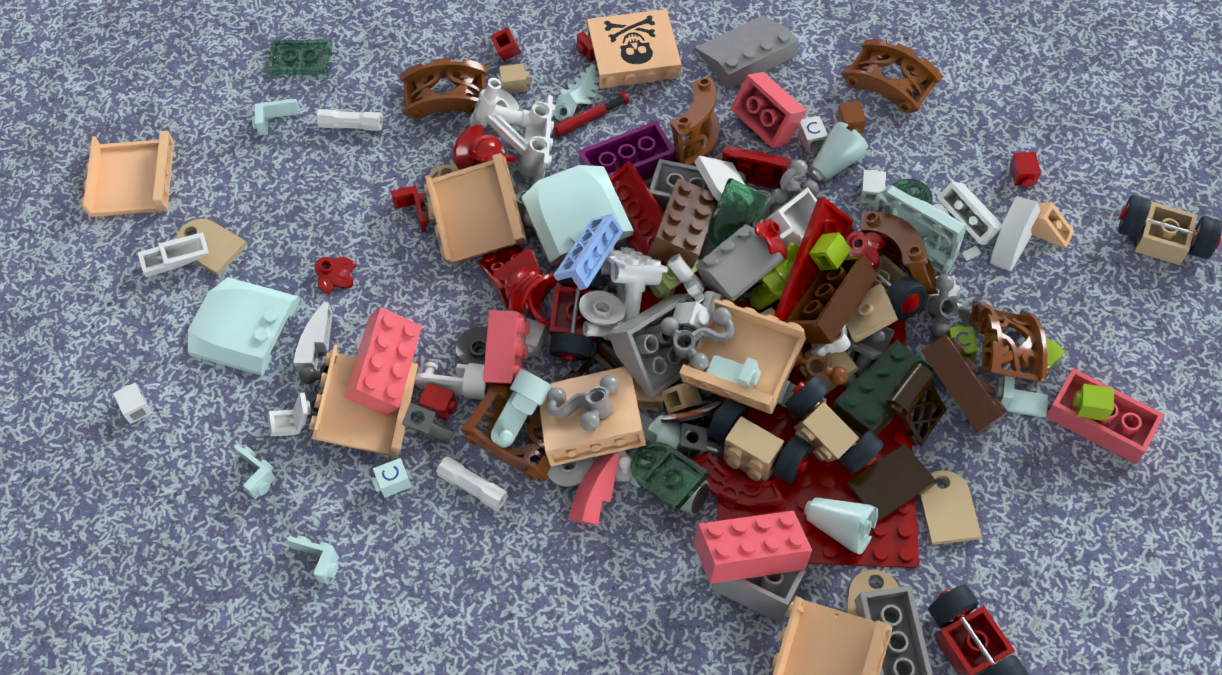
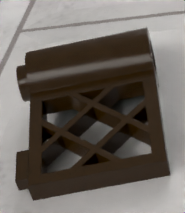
(604, 356)
(909, 396)

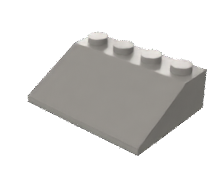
(748, 50)
(648, 351)

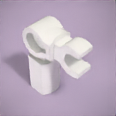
(685, 274)
(839, 345)

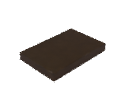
(891, 482)

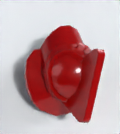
(477, 147)
(526, 285)

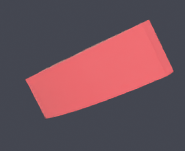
(594, 489)

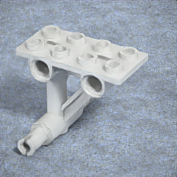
(535, 128)
(631, 274)

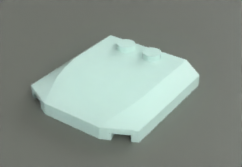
(566, 203)
(938, 230)
(240, 325)

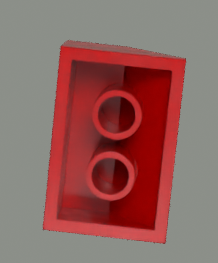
(757, 166)

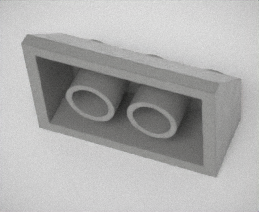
(666, 176)
(737, 263)
(764, 594)

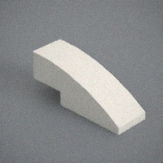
(1015, 233)
(173, 254)
(314, 338)

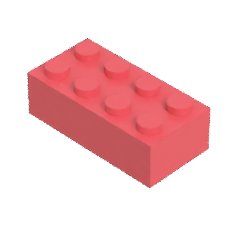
(383, 361)
(1125, 431)
(752, 546)

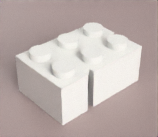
(794, 217)

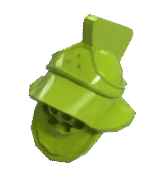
(774, 282)

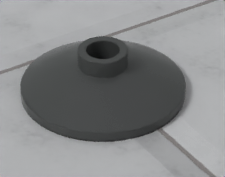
(468, 344)

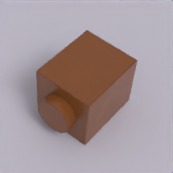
(853, 115)

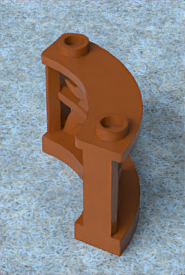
(428, 75)
(867, 75)
(698, 123)
(902, 246)
(994, 355)
(507, 455)

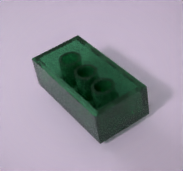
(864, 401)

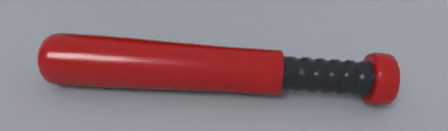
(580, 119)

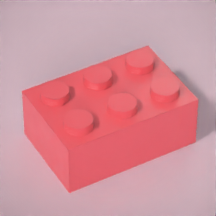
(768, 109)
(505, 346)

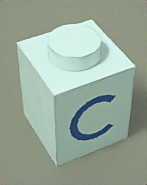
(391, 478)

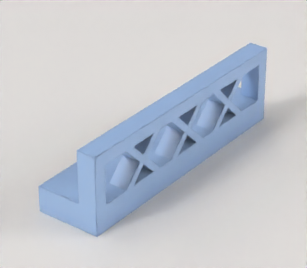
(590, 251)

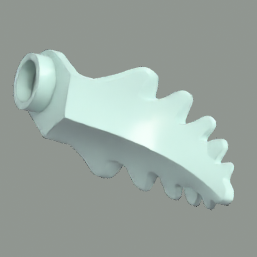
(577, 93)

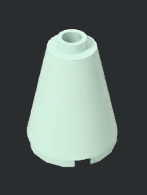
(838, 152)
(843, 521)

